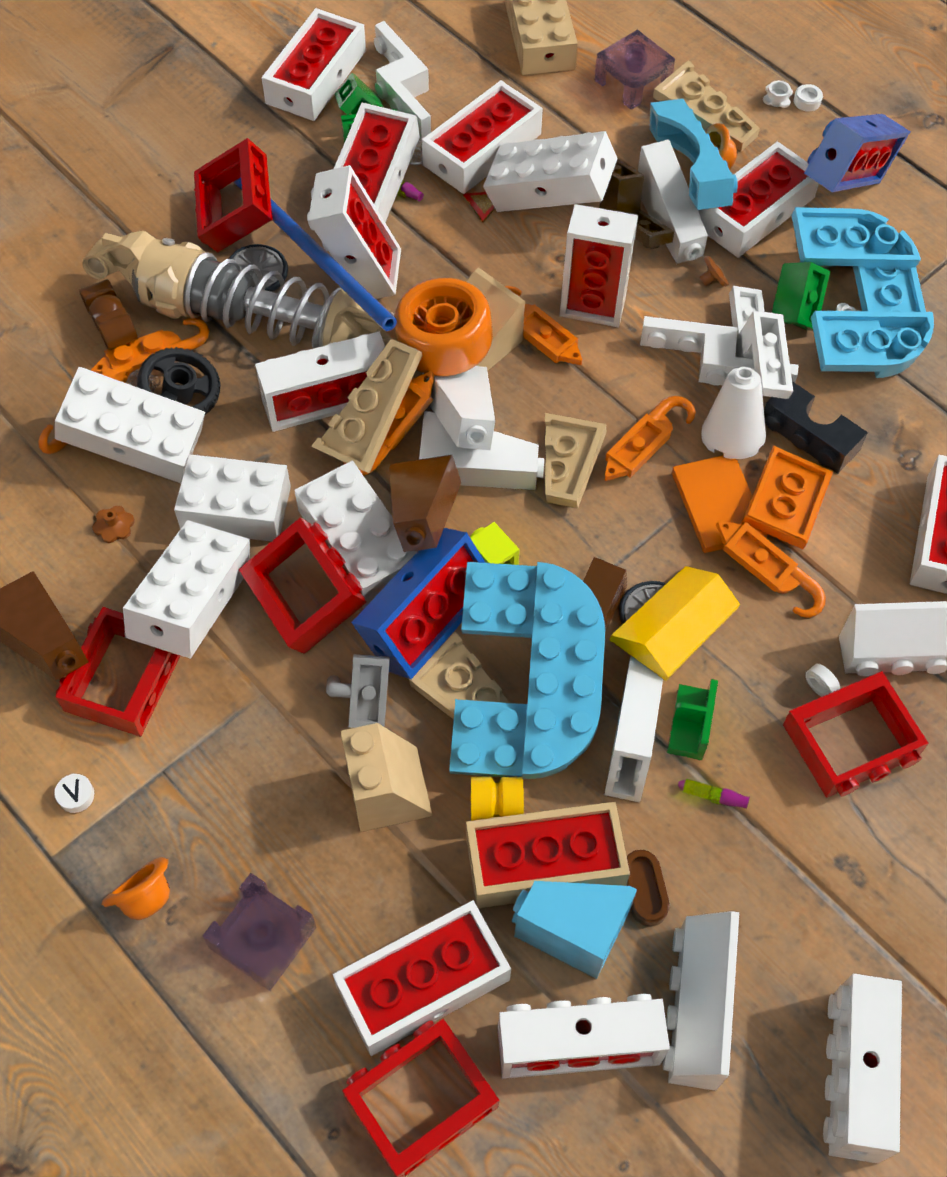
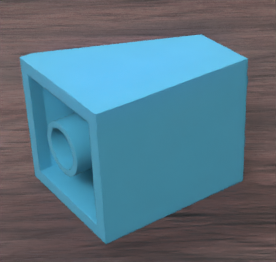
(573, 920)

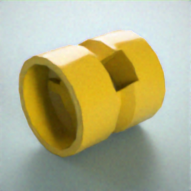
(496, 799)

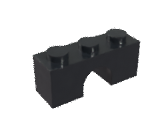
(830, 443)

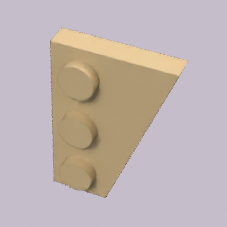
(570, 457)

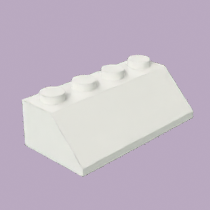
(895, 638)
(702, 1000)

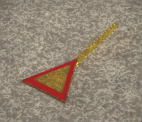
(480, 204)

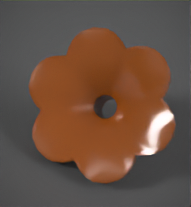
(713, 273)
(113, 524)

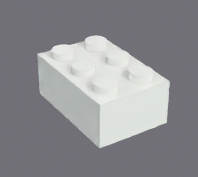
(234, 496)

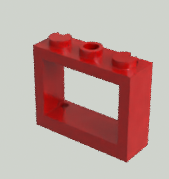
(241, 161)
(348, 600)
(146, 694)
(892, 710)
(445, 1132)

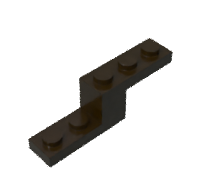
(625, 196)

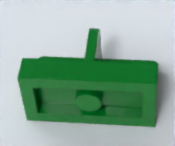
(353, 93)
(800, 293)
(692, 720)

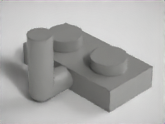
(366, 691)

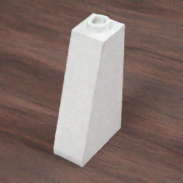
(668, 200)
(465, 407)
(507, 465)
(634, 733)

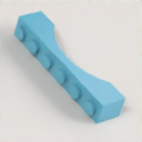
(710, 177)

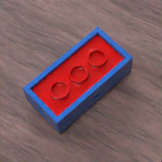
(856, 151)
(419, 604)

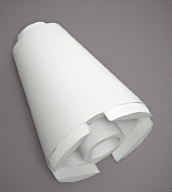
(737, 416)

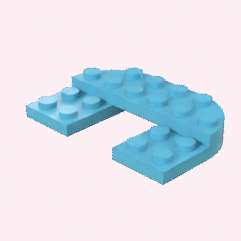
(893, 315)
(563, 677)

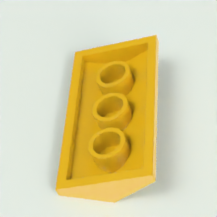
(676, 620)

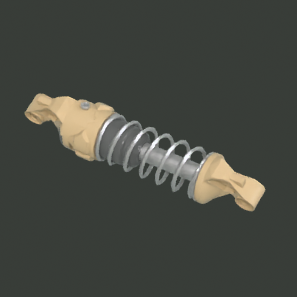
(193, 283)

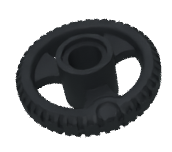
(175, 371)

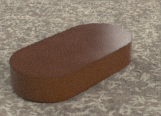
(651, 899)

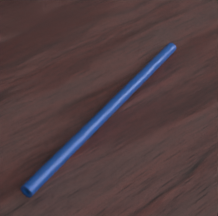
(331, 267)

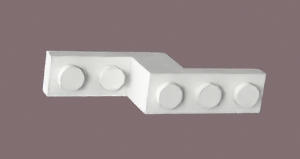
(402, 77)
(761, 338)
(714, 343)

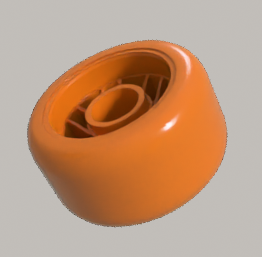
(447, 324)

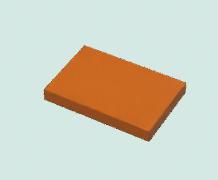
(713, 492)
(788, 497)

